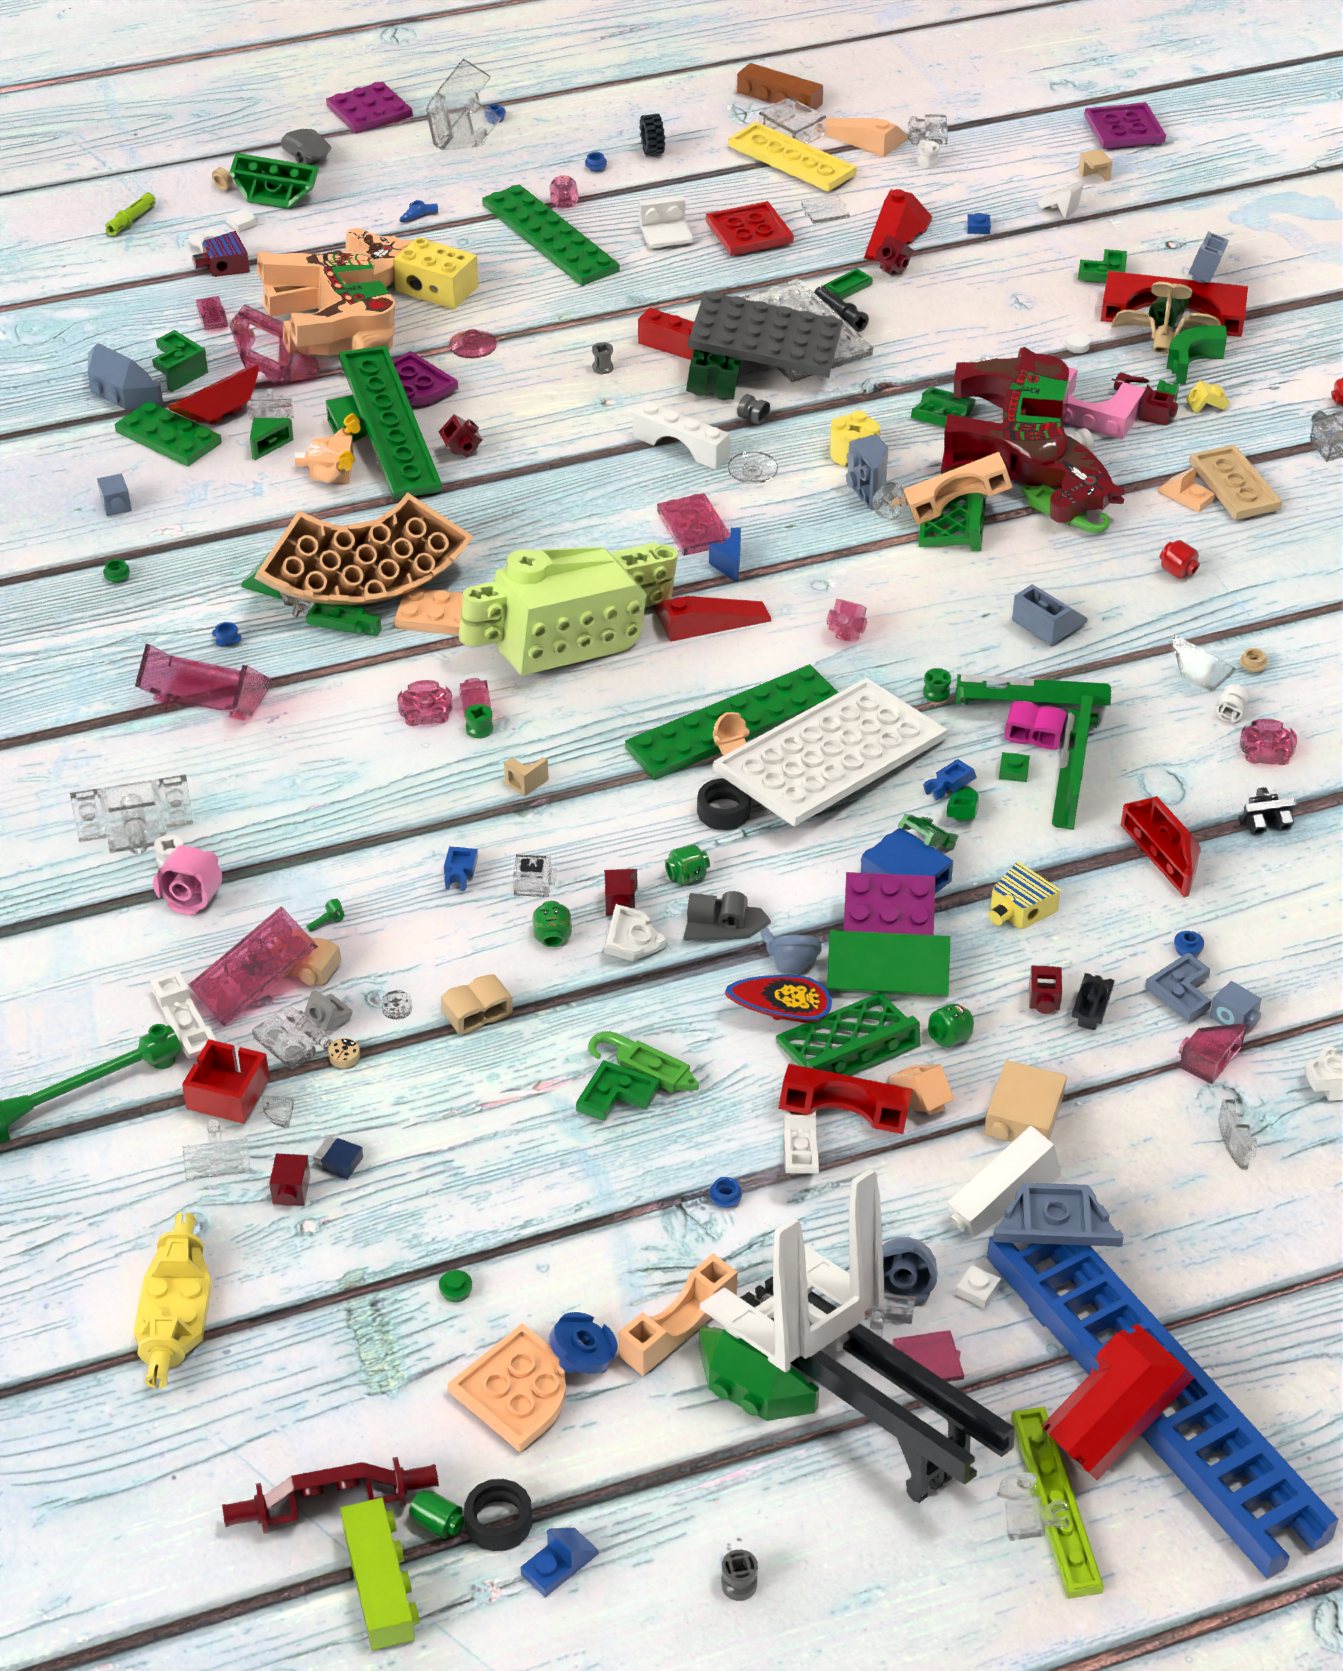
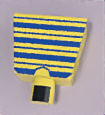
(1023, 898)

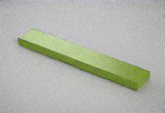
(1071, 1543)

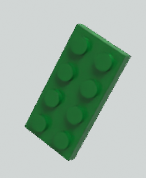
(168, 433)

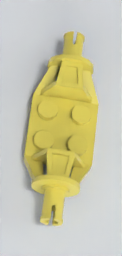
(173, 1301)

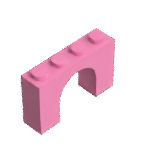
(1107, 417)

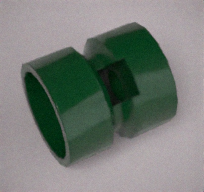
(1158, 310)

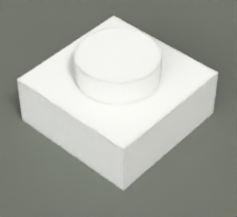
(977, 1286)

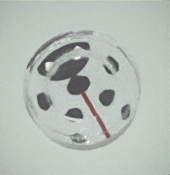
(396, 1004)

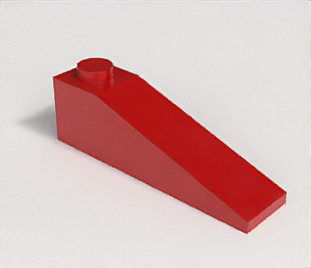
(900, 218)
(699, 616)

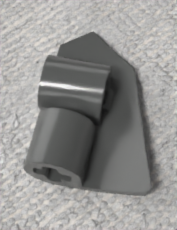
(305, 145)
(722, 918)

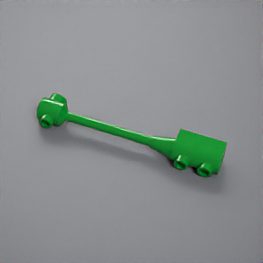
(155, 1048)

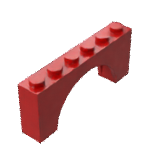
(1134, 292)

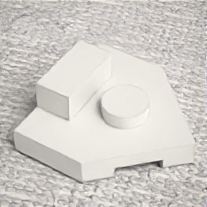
(632, 935)
(1327, 1073)

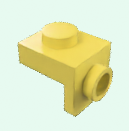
(1207, 393)

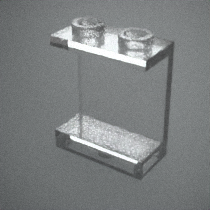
(796, 118)

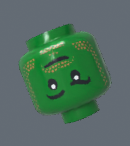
(687, 864)
(552, 923)

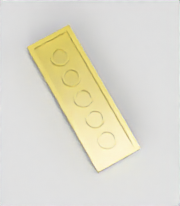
(792, 156)

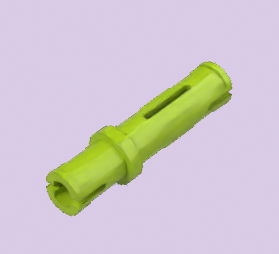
(125, 218)

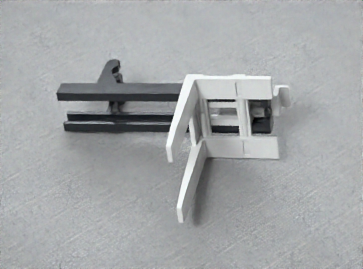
(796, 1324)

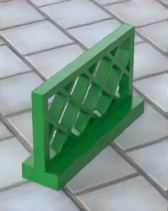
(971, 525)
(855, 1052)

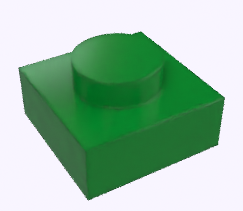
(1014, 767)

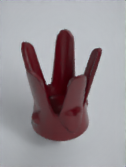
(1122, 377)

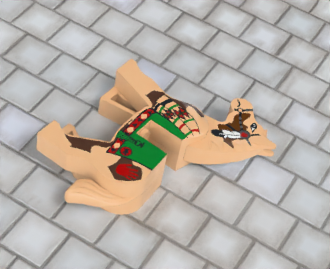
(344, 287)

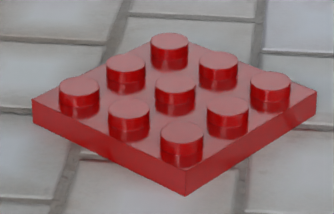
(749, 228)

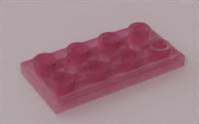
(252, 966)

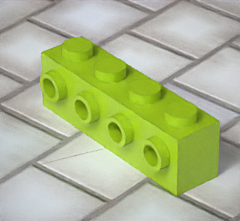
(378, 1574)

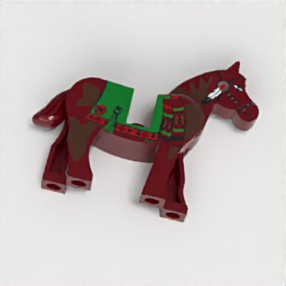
(1032, 432)

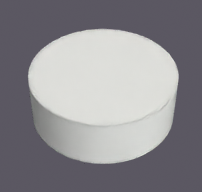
(1078, 343)

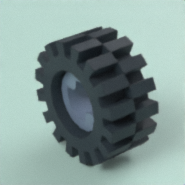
(652, 134)

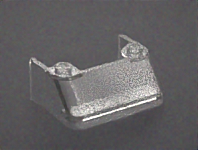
(455, 110)

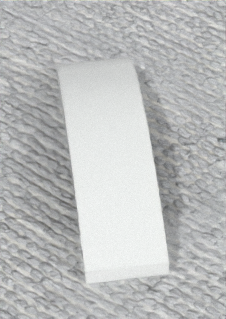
(181, 1013)
(800, 1143)

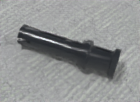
(846, 311)

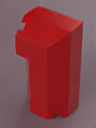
(1117, 1401)

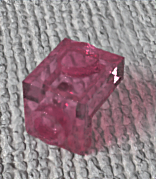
(474, 692)

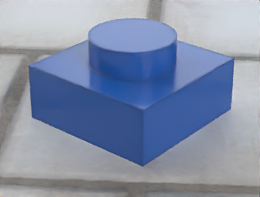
(978, 223)

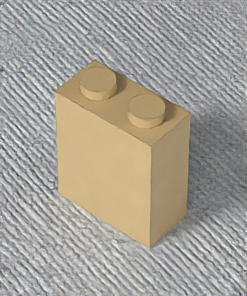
(1024, 1099)

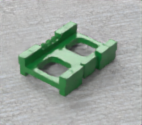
(934, 834)

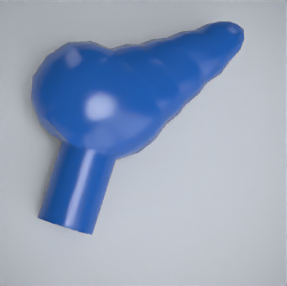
(418, 209)

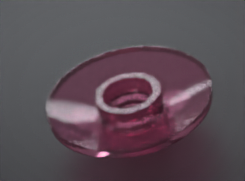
(472, 343)

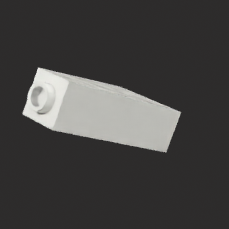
(987, 1196)

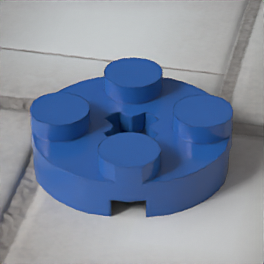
(574, 1355)

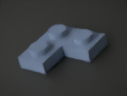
(1177, 984)

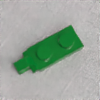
(344, 618)

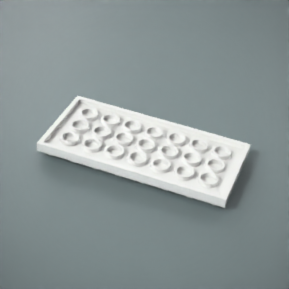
(829, 751)

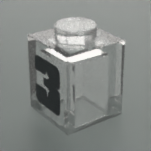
(533, 875)

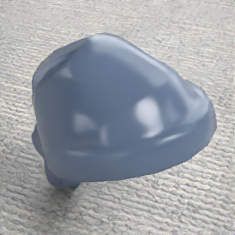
(792, 952)

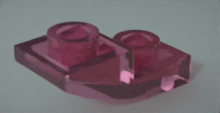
(211, 313)

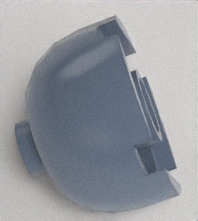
(909, 1268)

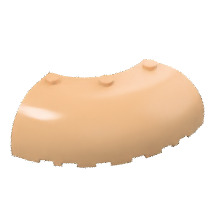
(364, 559)

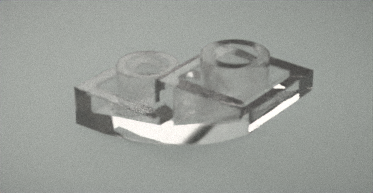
(1236, 1135)

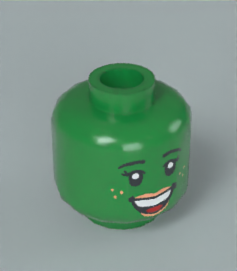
(950, 1025)

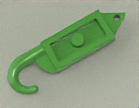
(1039, 498)
(647, 1060)

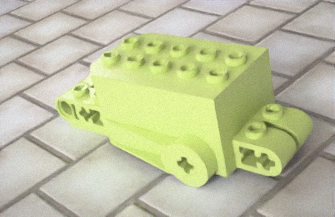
(567, 603)

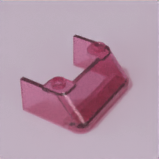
(201, 683)

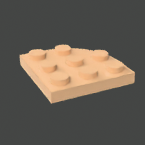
(514, 1387)

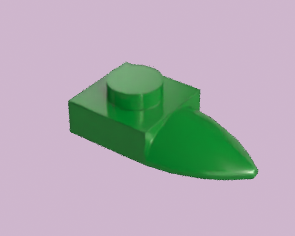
(963, 804)

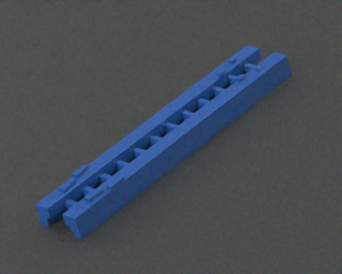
(1202, 1401)

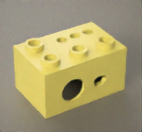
(439, 266)

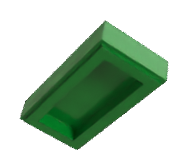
(849, 283)

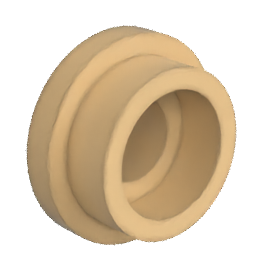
(1253, 660)

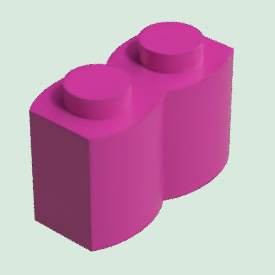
(1035, 725)

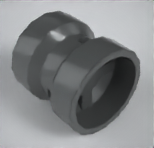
(755, 410)
(739, 1575)

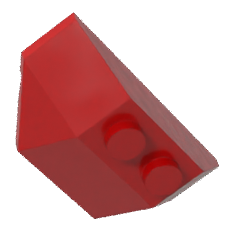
(219, 397)
(1163, 840)

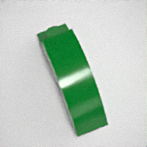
(1195, 344)

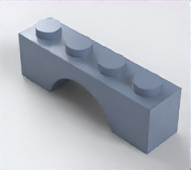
(1208, 257)

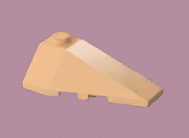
(867, 133)

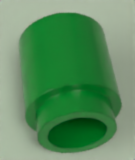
(436, 1514)

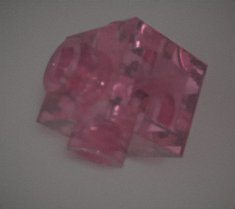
(846, 611)

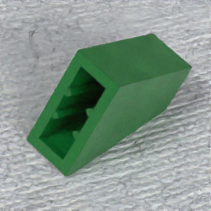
(338, 410)

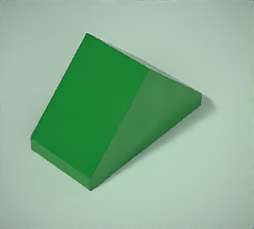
(269, 435)

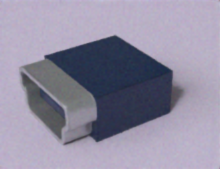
(338, 1156)

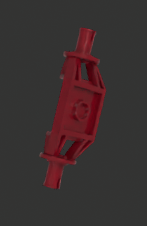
(313, 1482)

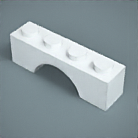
(707, 443)

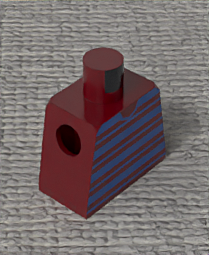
(223, 255)

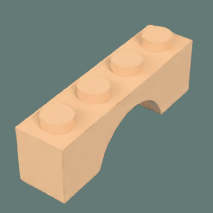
(981, 476)
(652, 1338)

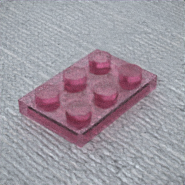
(692, 523)

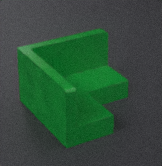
(182, 360)

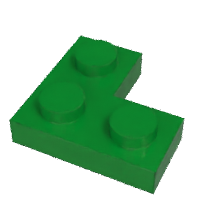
(1098, 270)
(616, 1083)

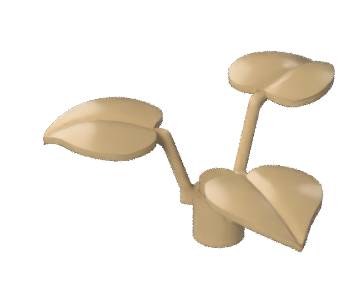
(1164, 334)

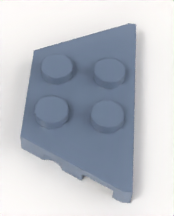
(1057, 1216)

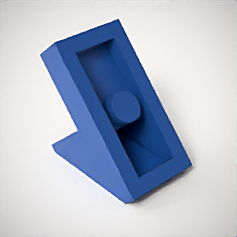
(726, 555)
(559, 1560)

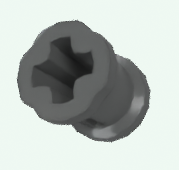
(602, 358)

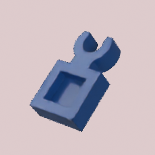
(951, 777)
(459, 865)

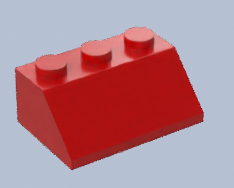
(665, 332)

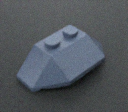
(120, 379)

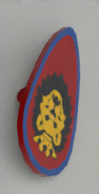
(782, 997)

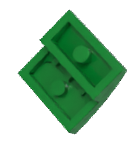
(938, 403)

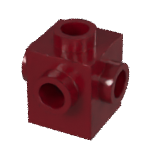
(893, 255)
(460, 435)

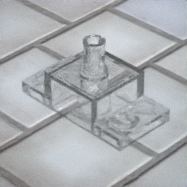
(132, 813)

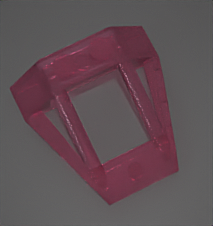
(300, 364)

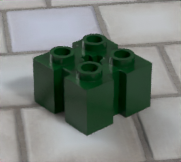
(713, 374)

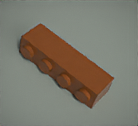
(776, 86)

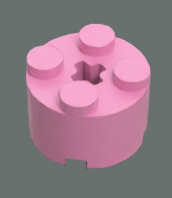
(188, 879)

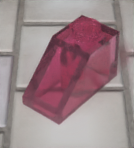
(1211, 1050)

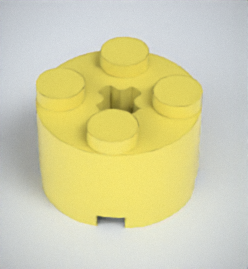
(847, 429)

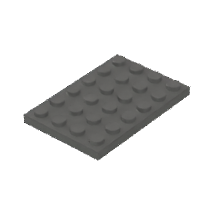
(765, 333)

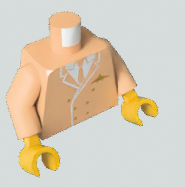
(333, 456)

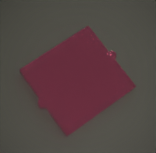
(935, 1352)

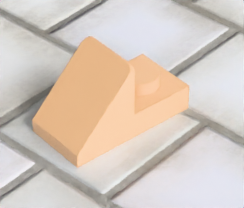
(1185, 491)

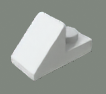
(1065, 198)

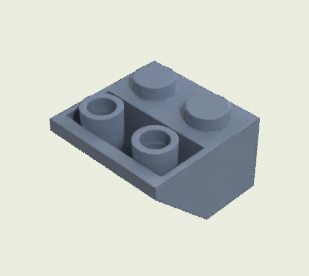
(867, 467)
(1045, 615)

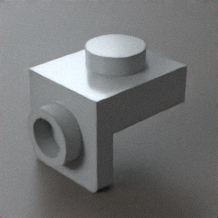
(327, 1010)

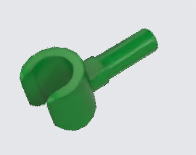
(333, 912)

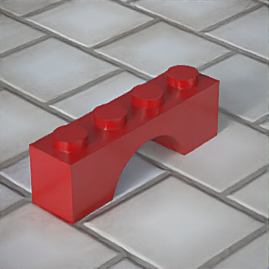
(813, 1089)

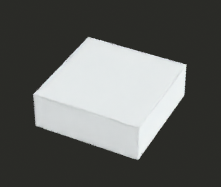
(241, 220)

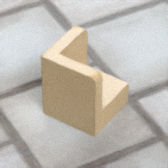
(1095, 162)
(525, 777)

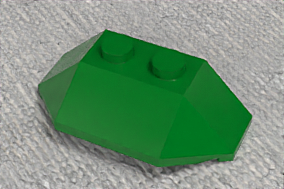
(272, 180)
(749, 1380)

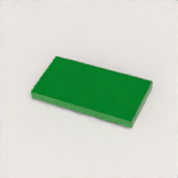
(888, 963)

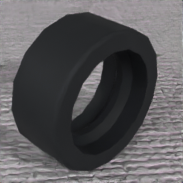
(722, 818)
(497, 1491)

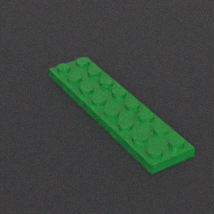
(551, 235)
(390, 422)
(762, 708)

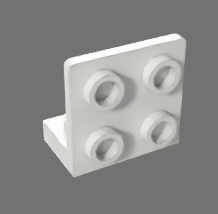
(664, 222)

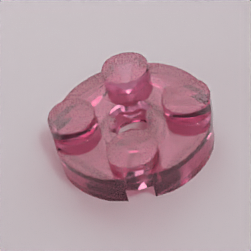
(435, 711)
(1278, 751)

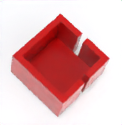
(218, 1087)

